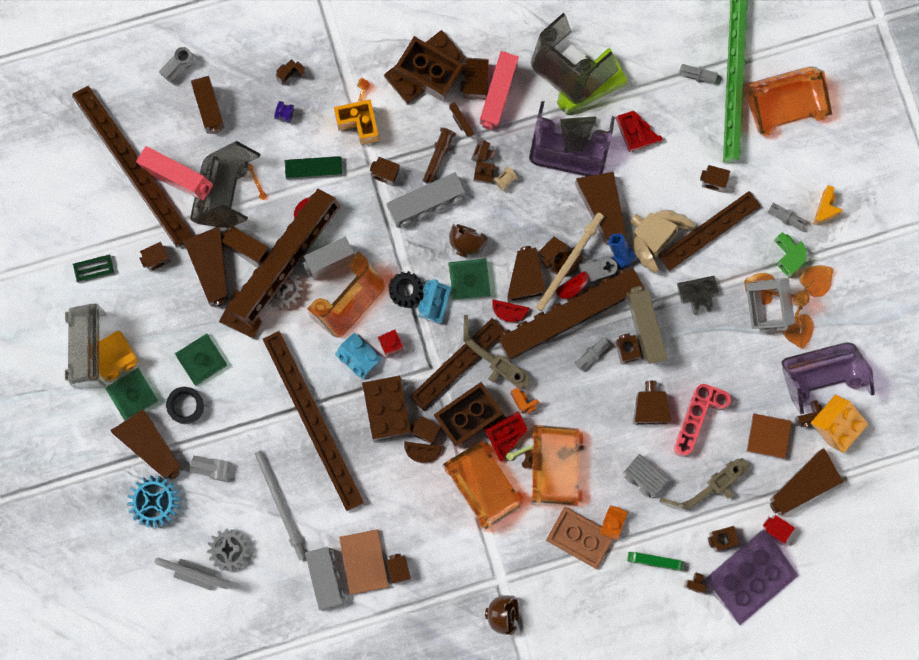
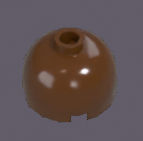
(466, 240)
(502, 614)

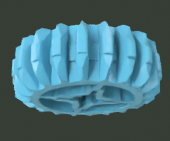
(146, 507)

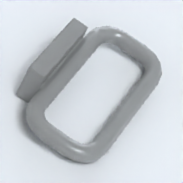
(193, 573)

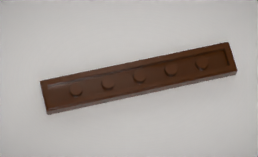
(709, 231)
(455, 365)

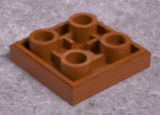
(768, 436)

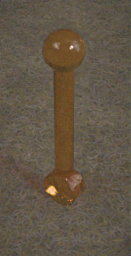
(262, 195)

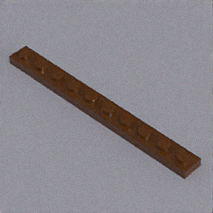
(127, 160)
(313, 421)

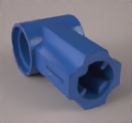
(621, 251)

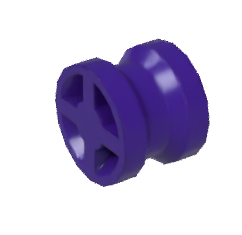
(284, 112)

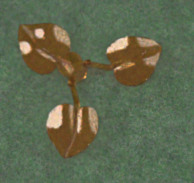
(816, 283)

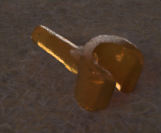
(364, 85)

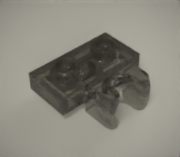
(698, 292)

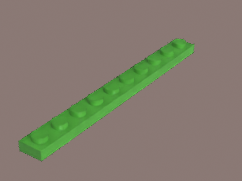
(734, 81)

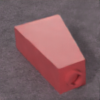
(499, 90)
(174, 173)

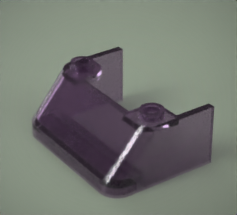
(549, 152)
(826, 368)

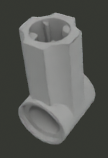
(175, 66)
(215, 469)

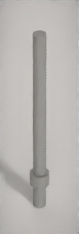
(295, 540)

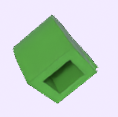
(794, 256)

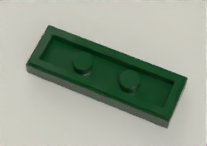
(313, 167)

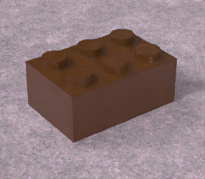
(428, 68)
(386, 408)
(468, 414)

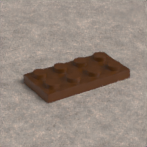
(407, 90)

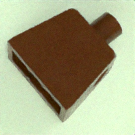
(651, 406)

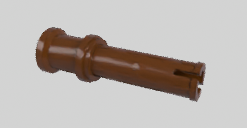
(441, 147)

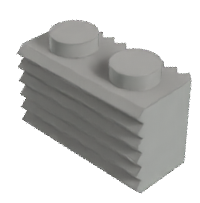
(645, 476)

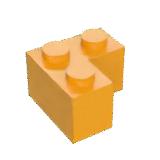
(358, 115)

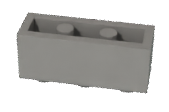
(324, 578)

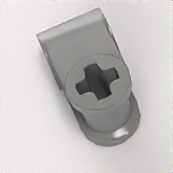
(595, 269)

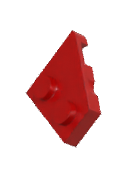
(636, 131)
(506, 433)

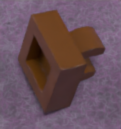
(482, 152)
(484, 172)
(695, 585)

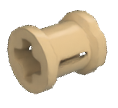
(505, 178)

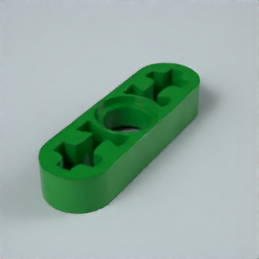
(655, 561)

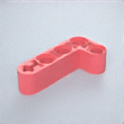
(696, 421)

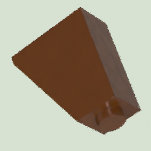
(207, 105)
(245, 246)
(526, 276)

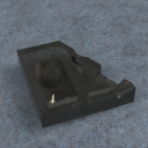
(576, 132)

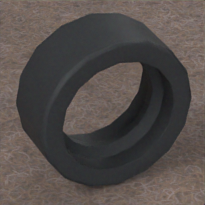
(170, 405)

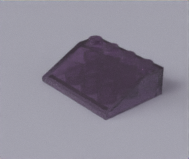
(750, 577)

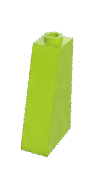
(614, 83)

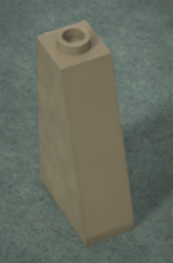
(646, 325)

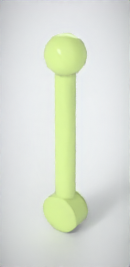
(510, 456)

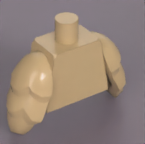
(655, 234)

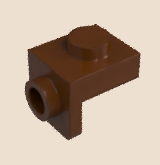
(284, 72)
(805, 420)

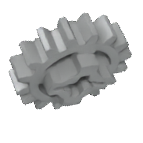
(290, 289)
(220, 550)

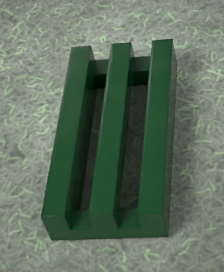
(95, 275)

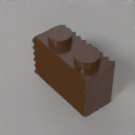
(475, 78)

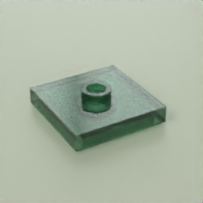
(469, 279)
(201, 359)
(131, 394)

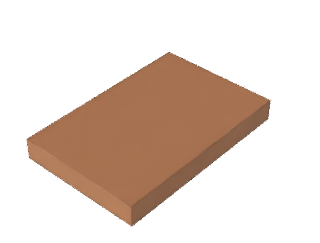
(579, 538)
(363, 562)

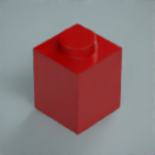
(390, 343)
(778, 529)

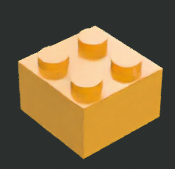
(839, 423)

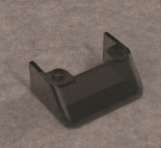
(571, 80)
(223, 171)
(84, 346)

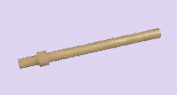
(590, 230)

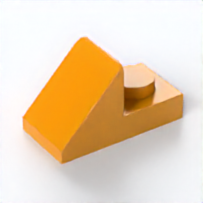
(825, 210)

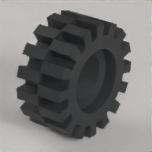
(405, 278)

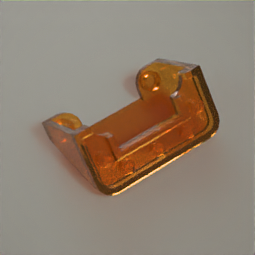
(788, 98)
(352, 302)
(555, 466)
(483, 485)

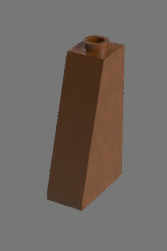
(601, 196)
(209, 263)
(146, 441)
(808, 482)

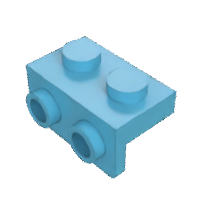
(434, 301)
(358, 355)

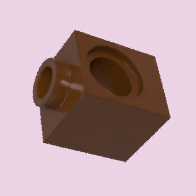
(384, 170)
(714, 178)
(554, 254)
(154, 257)
(624, 356)
(425, 429)
(729, 532)
(398, 568)

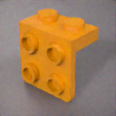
(115, 356)

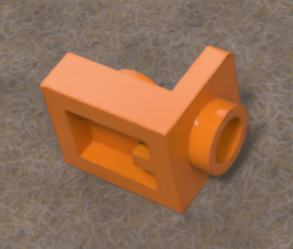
(520, 400)
(613, 522)

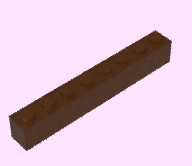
(283, 257)
(566, 316)

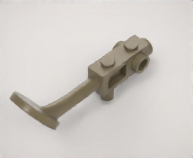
(500, 365)
(717, 483)

